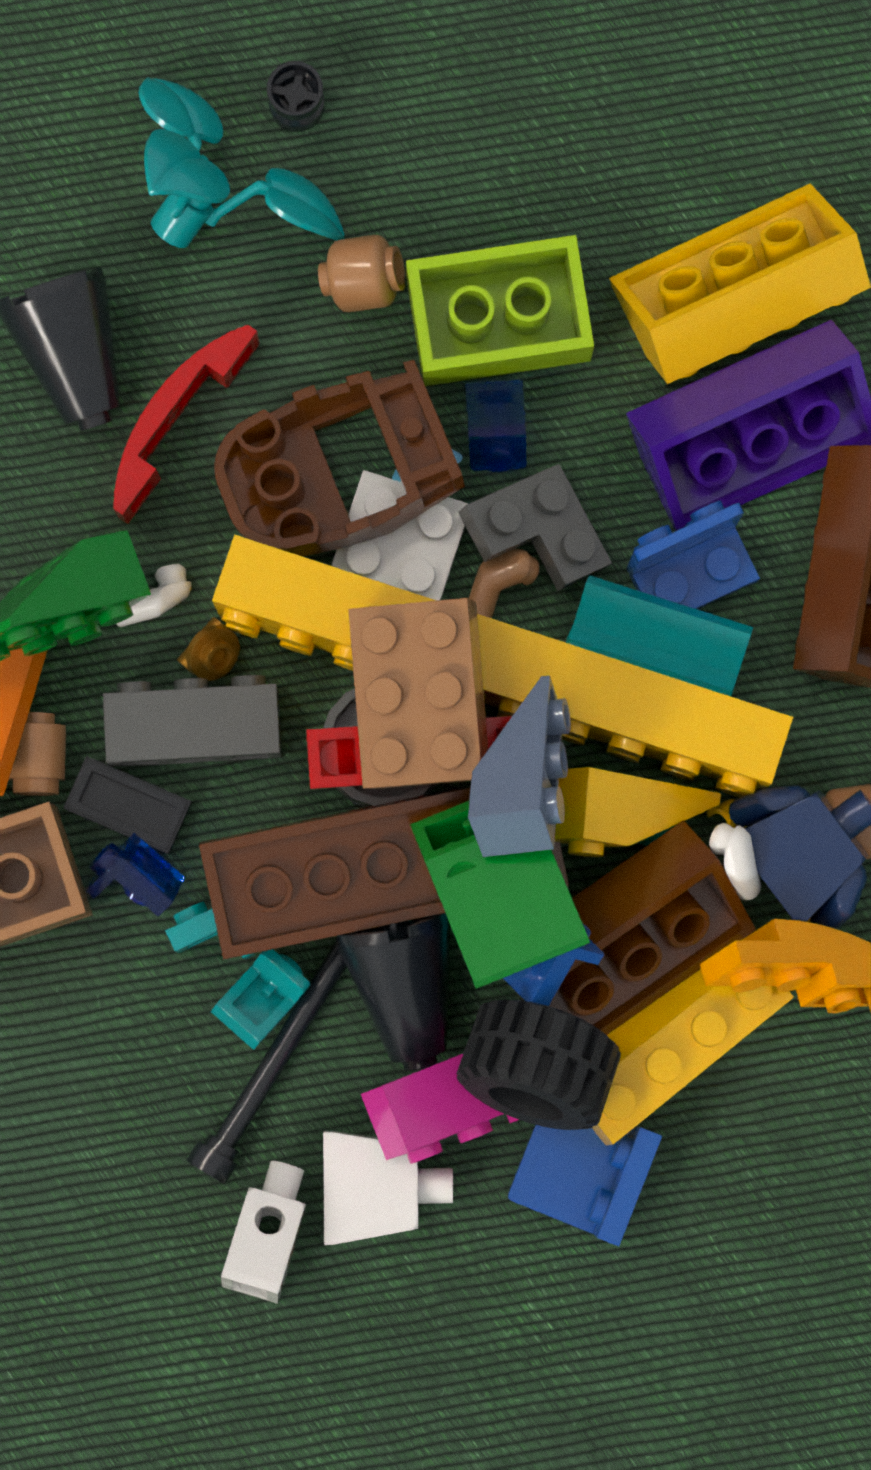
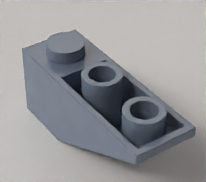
(517, 780)

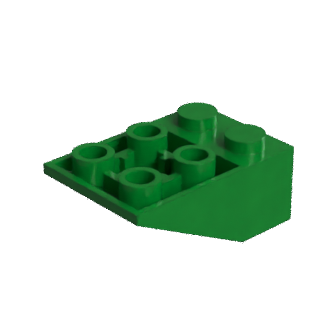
(73, 596)
(500, 907)

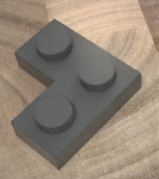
(539, 512)

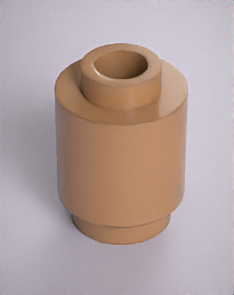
(40, 757)

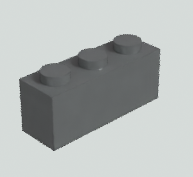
(192, 722)

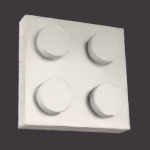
(414, 555)

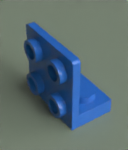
(695, 562)
(583, 1179)

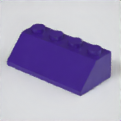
(754, 423)

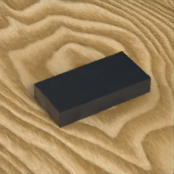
(127, 804)

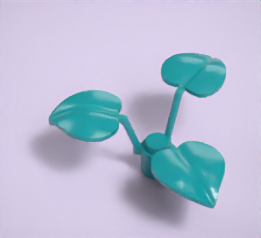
(194, 182)

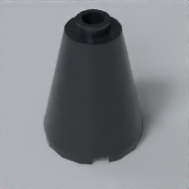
(68, 344)
(404, 985)

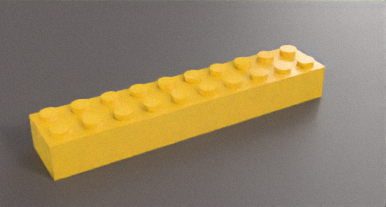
(607, 698)

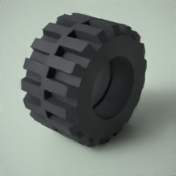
(539, 1064)

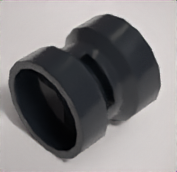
(295, 84)

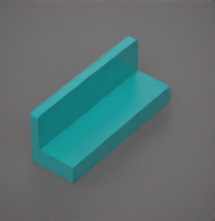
(660, 635)

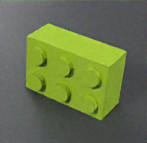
(499, 310)

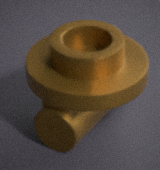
(211, 651)

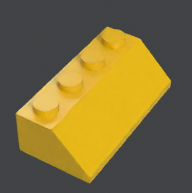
(741, 282)
(675, 1043)

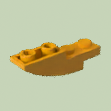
(814, 959)

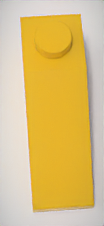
(622, 809)

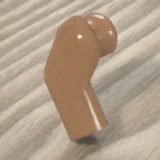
(500, 574)

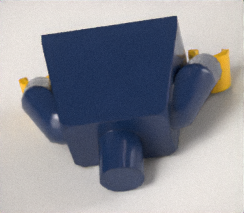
(806, 849)

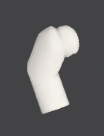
(171, 591)
(738, 859)

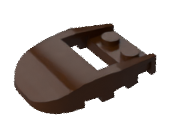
(281, 482)

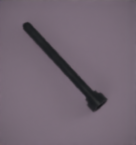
(218, 1152)

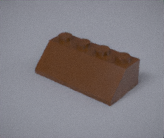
(837, 600)
(654, 925)

